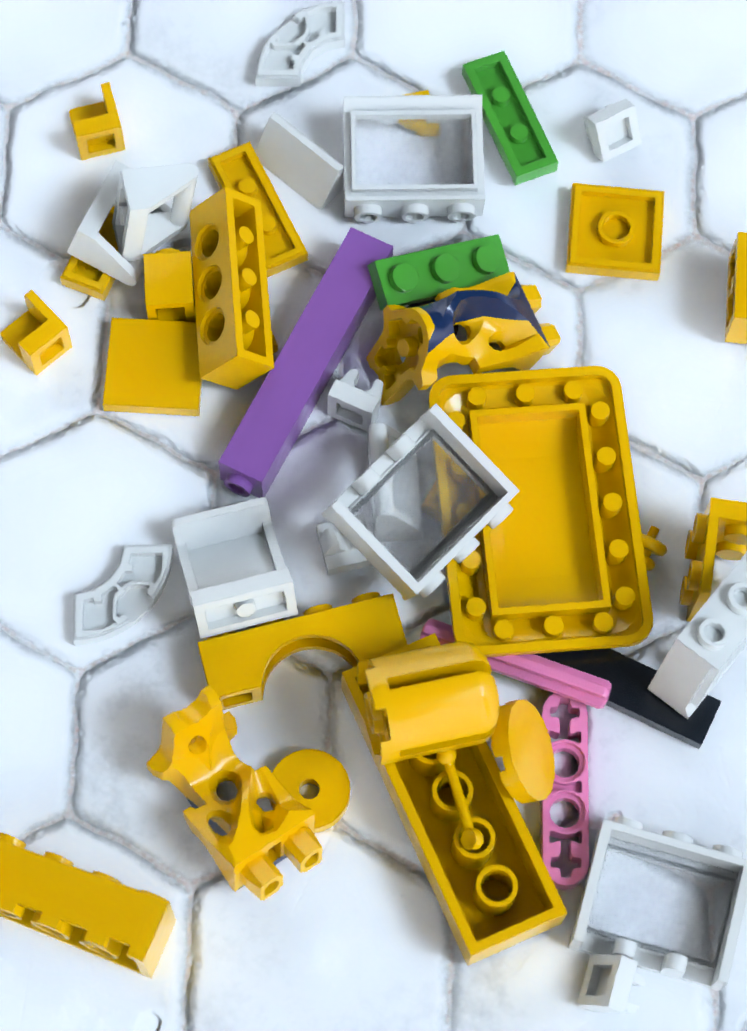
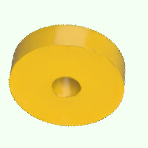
(325, 772)

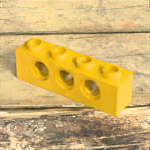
(231, 289)

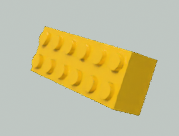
(488, 893)

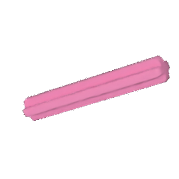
(538, 671)

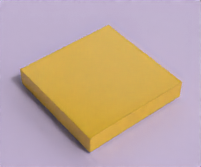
(615, 232)
(153, 367)

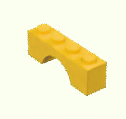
(242, 661)

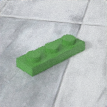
(510, 118)
(428, 272)

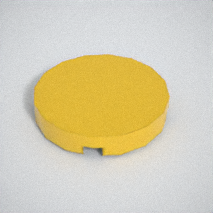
(525, 752)

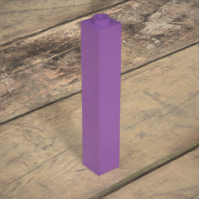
(303, 368)

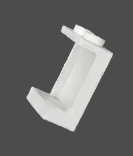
(233, 567)

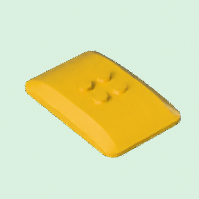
(571, 552)

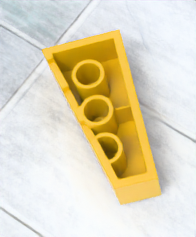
(83, 907)

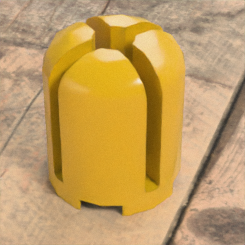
(428, 701)

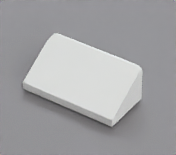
(299, 162)

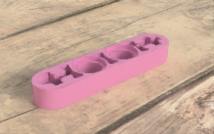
(568, 789)

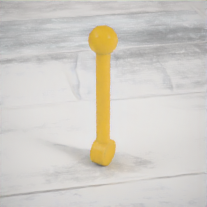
(471, 837)

